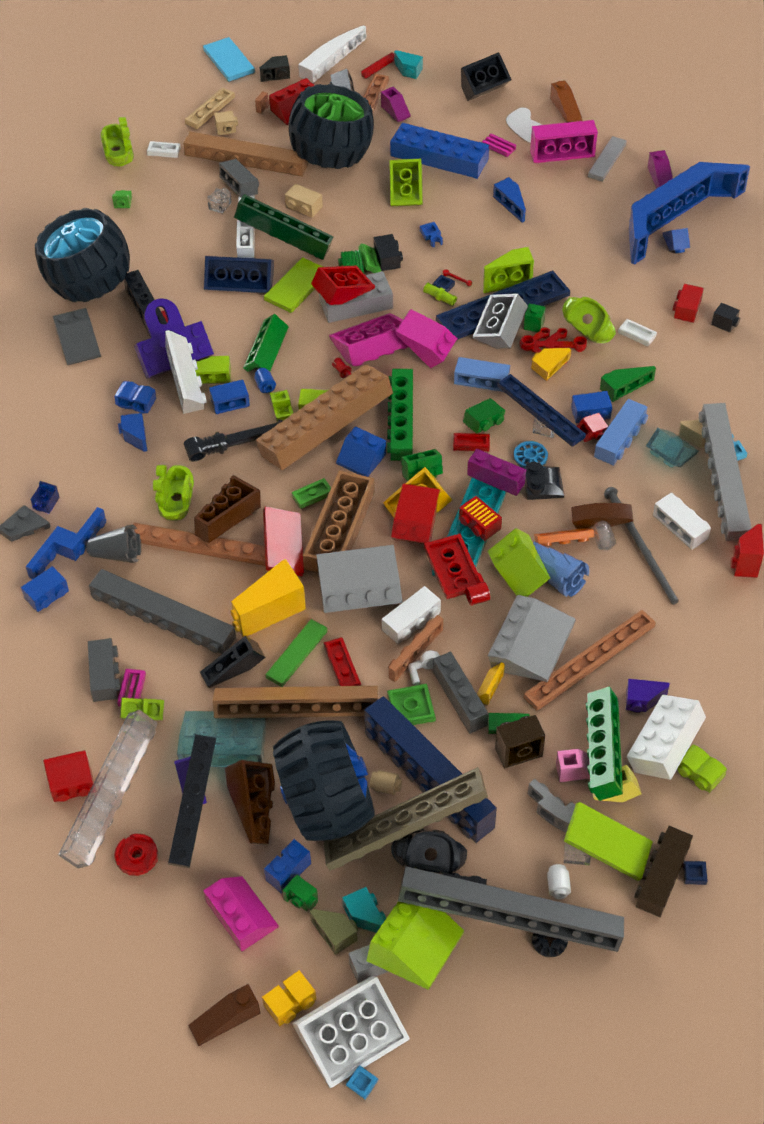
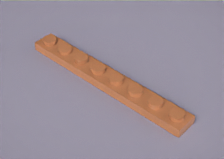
(190, 543)
(589, 660)

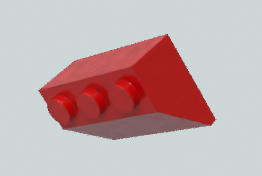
(283, 100)

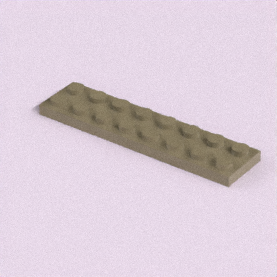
(406, 818)

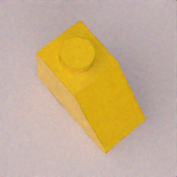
(550, 361)

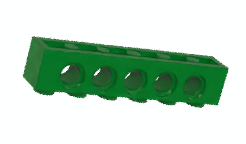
(401, 414)
(604, 744)

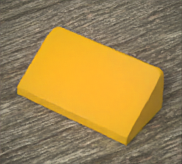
(491, 683)

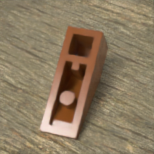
(564, 101)

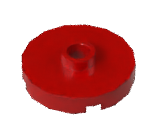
(134, 845)

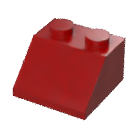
(748, 553)
(69, 776)

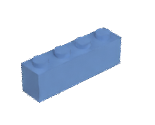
(620, 432)

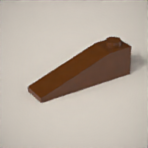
(251, 789)

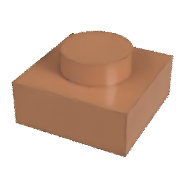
(262, 102)

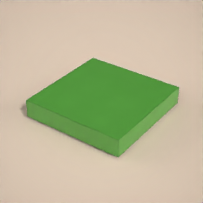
(413, 703)

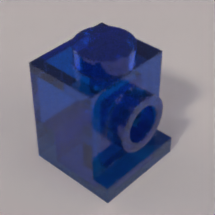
(45, 497)

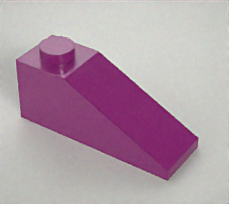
(659, 168)

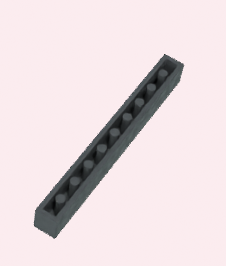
(511, 909)

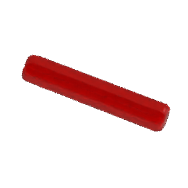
(378, 65)

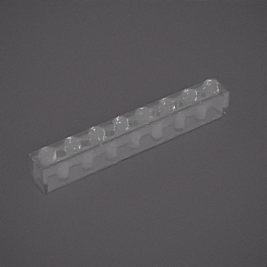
(108, 790)

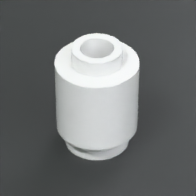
(558, 881)

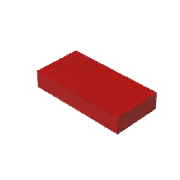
(471, 442)

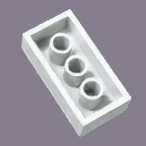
(666, 736)

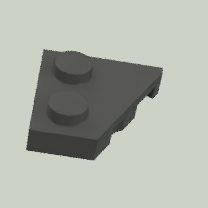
(22, 524)

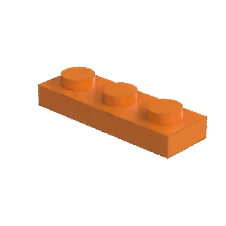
(564, 537)

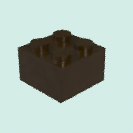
(519, 741)

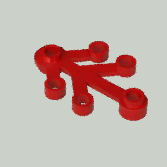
(532, 343)

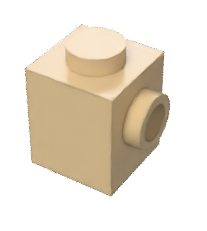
(225, 122)

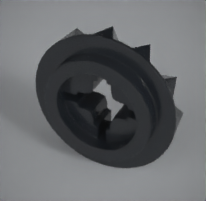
(542, 946)

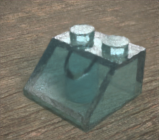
(671, 448)

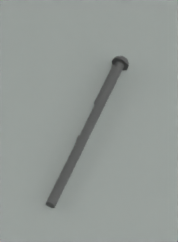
(611, 493)

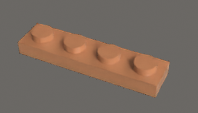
(416, 648)

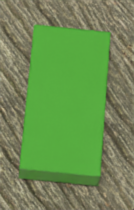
(369, 258)

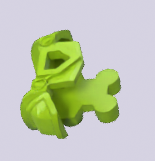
(117, 136)
(600, 329)
(175, 481)

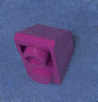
(394, 104)

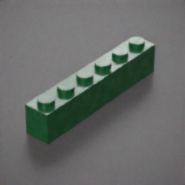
(283, 227)

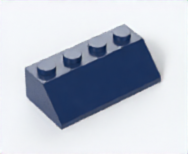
(238, 274)

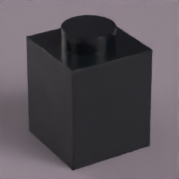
(726, 317)

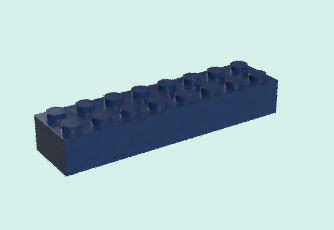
(423, 763)

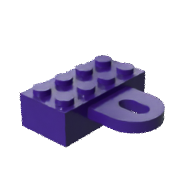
(153, 351)

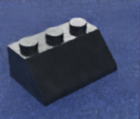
(484, 76)

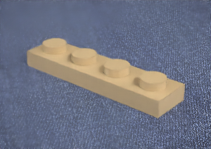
(211, 106)

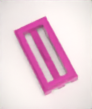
(499, 145)
(142, 673)

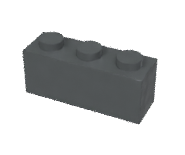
(238, 178)
(103, 670)

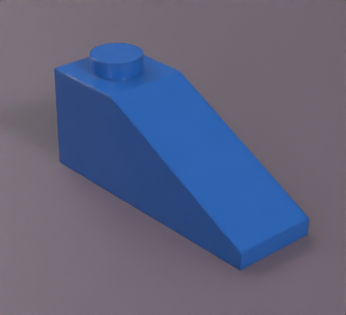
(509, 195)

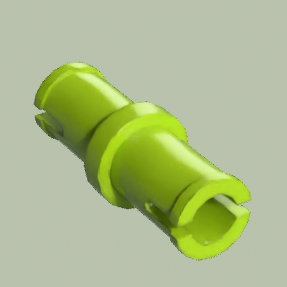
(440, 294)

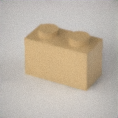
(303, 200)

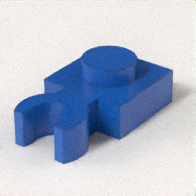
(431, 232)

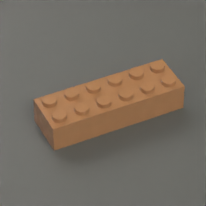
(340, 517)

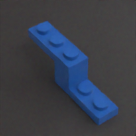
(66, 543)

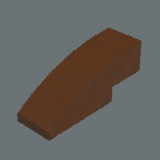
(612, 513)

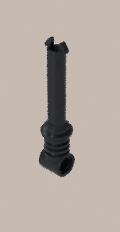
(198, 448)

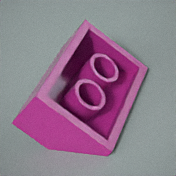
(239, 911)

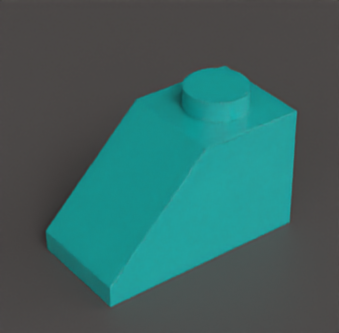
(408, 64)

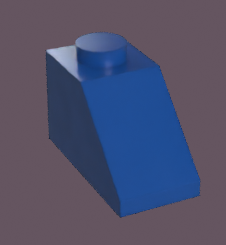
(677, 240)
(133, 430)

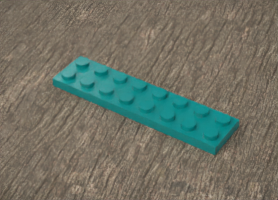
(493, 498)

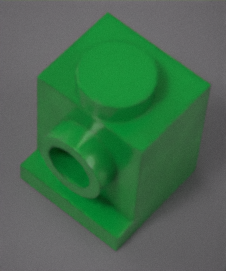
(301, 893)

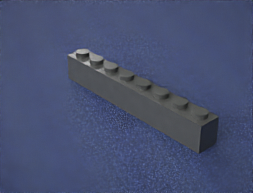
(162, 611)

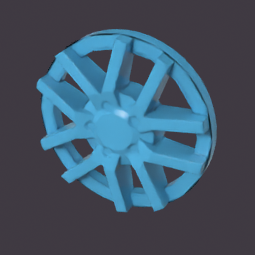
(530, 454)

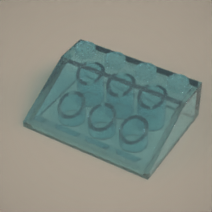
(235, 737)

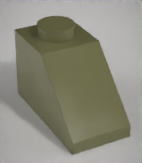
(334, 929)

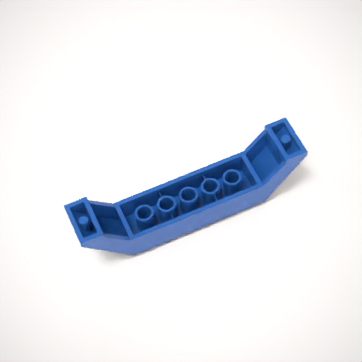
(679, 196)

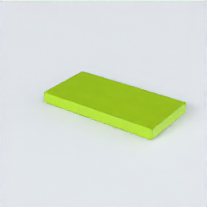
(293, 286)
(608, 841)

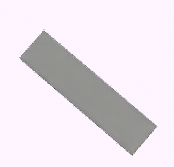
(607, 158)

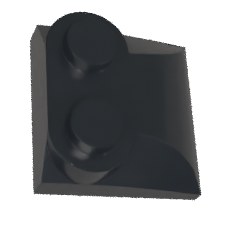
(543, 482)

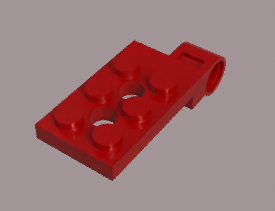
(454, 584)

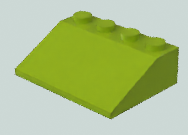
(414, 943)

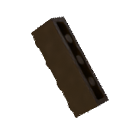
(664, 871)

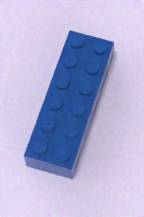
(440, 150)

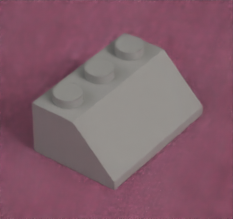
(500, 320)

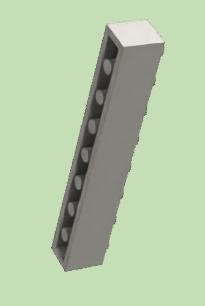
(725, 471)

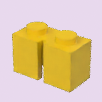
(286, 1003)

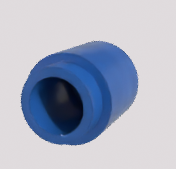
(264, 380)

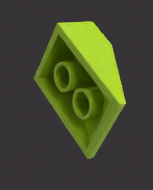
(406, 182)
(508, 270)
(519, 563)

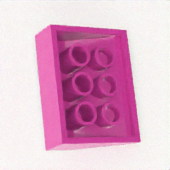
(369, 339)

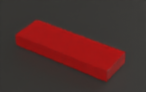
(341, 662)

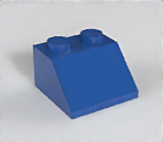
(361, 452)

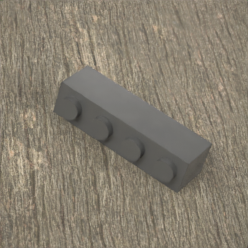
(460, 692)

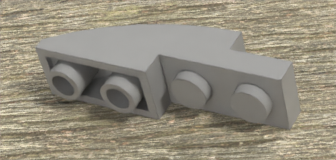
(551, 807)

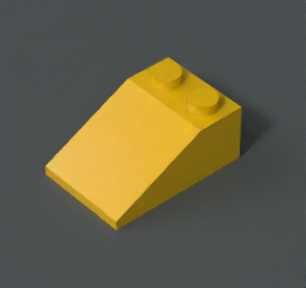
(424, 479)

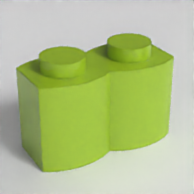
(701, 768)

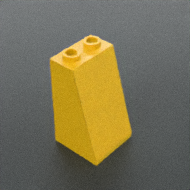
(268, 600)

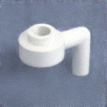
(425, 662)

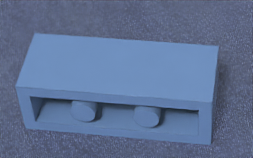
(480, 373)

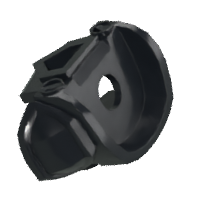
(412, 847)

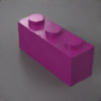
(496, 472)

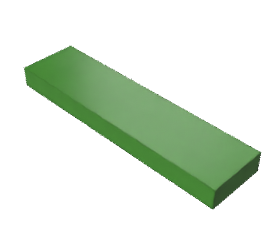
(296, 653)

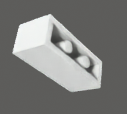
(681, 521)
(411, 615)

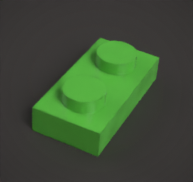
(311, 493)

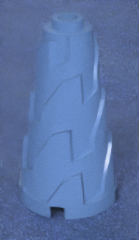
(563, 569)

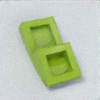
(281, 405)
(151, 707)

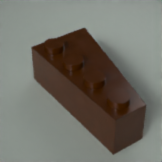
(227, 509)

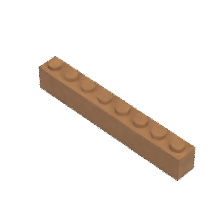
(247, 153)
(293, 701)

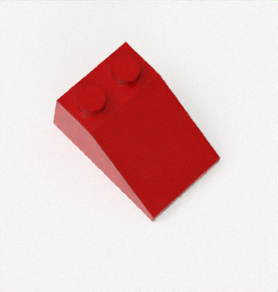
(341, 283)
(415, 514)

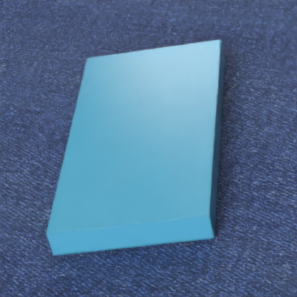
(229, 59)

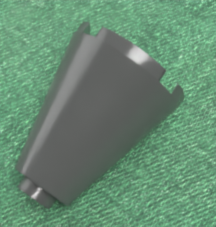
(116, 545)

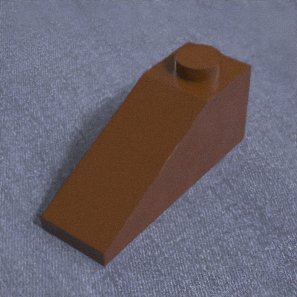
(226, 1014)

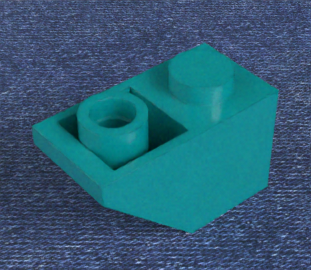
(363, 910)

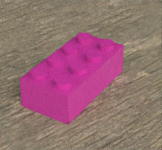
(563, 141)

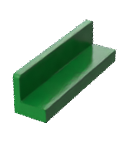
(266, 344)

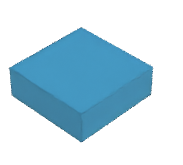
(362, 1082)

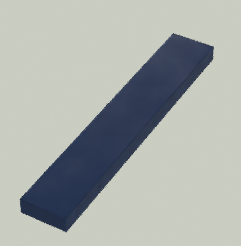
(541, 410)

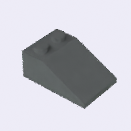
(76, 336)

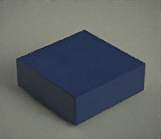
(444, 282)
(695, 872)

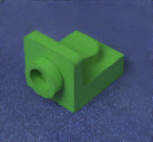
(122, 199)

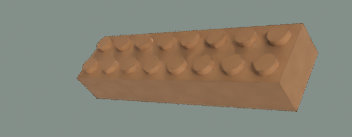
(324, 416)

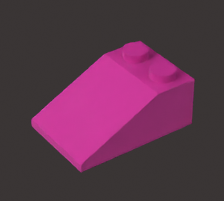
(425, 338)

